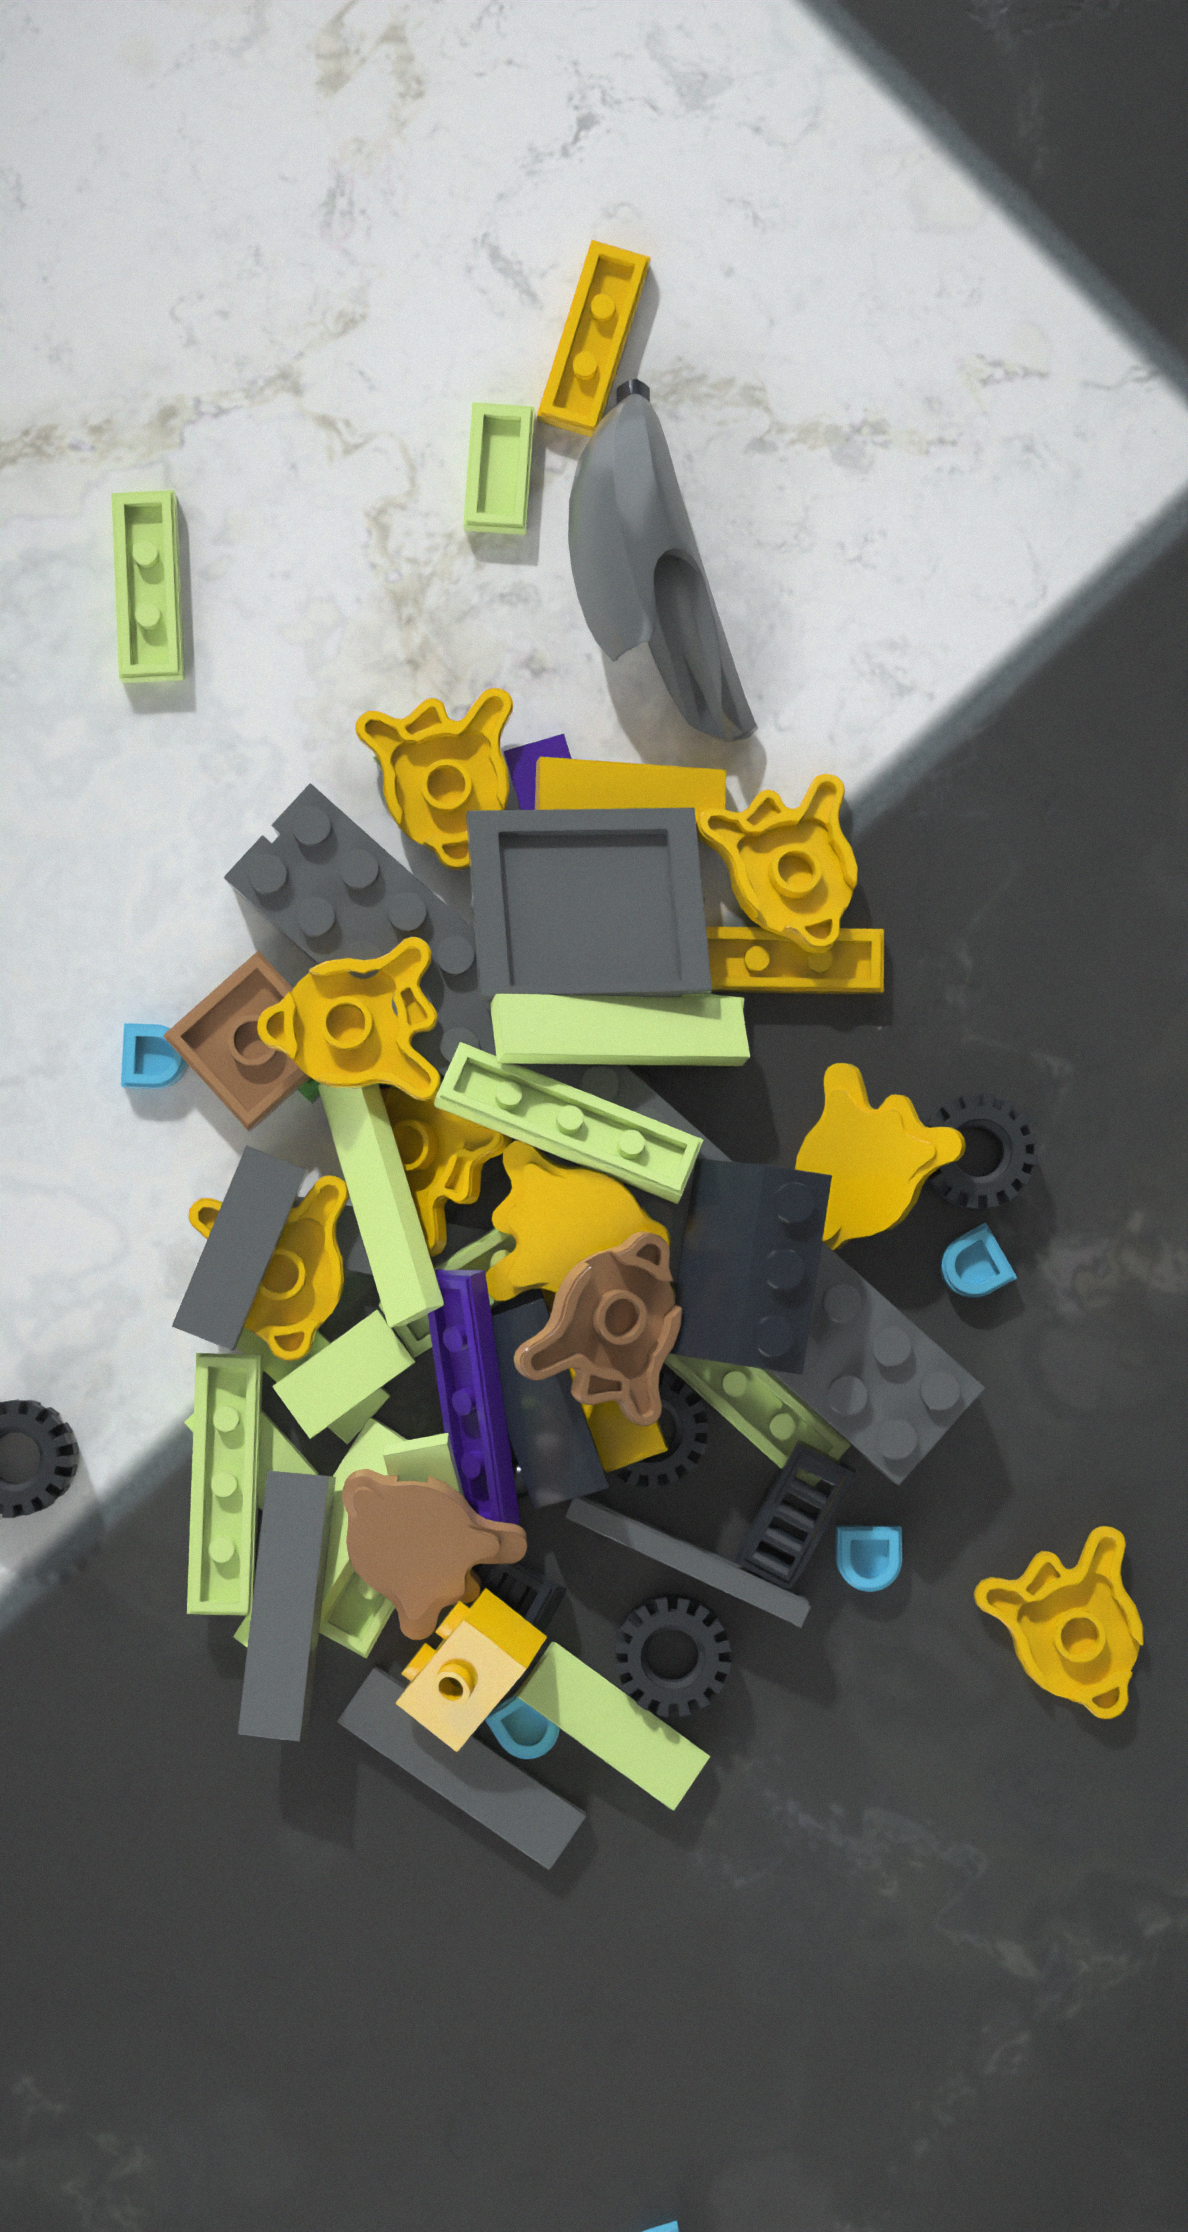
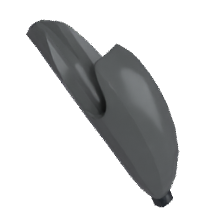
(643, 569)

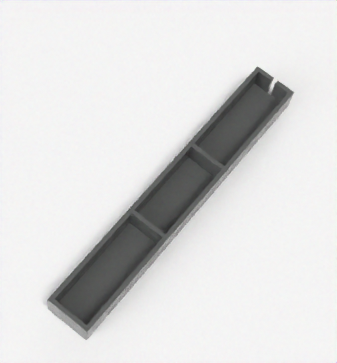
(349, 898)

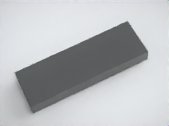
(240, 1248)

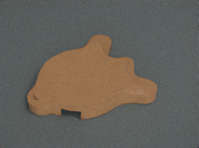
(611, 1326)
(421, 1544)

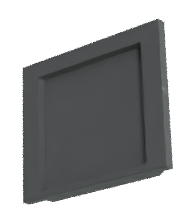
(588, 902)

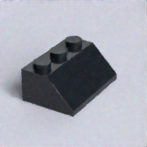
(750, 1264)
(544, 1419)

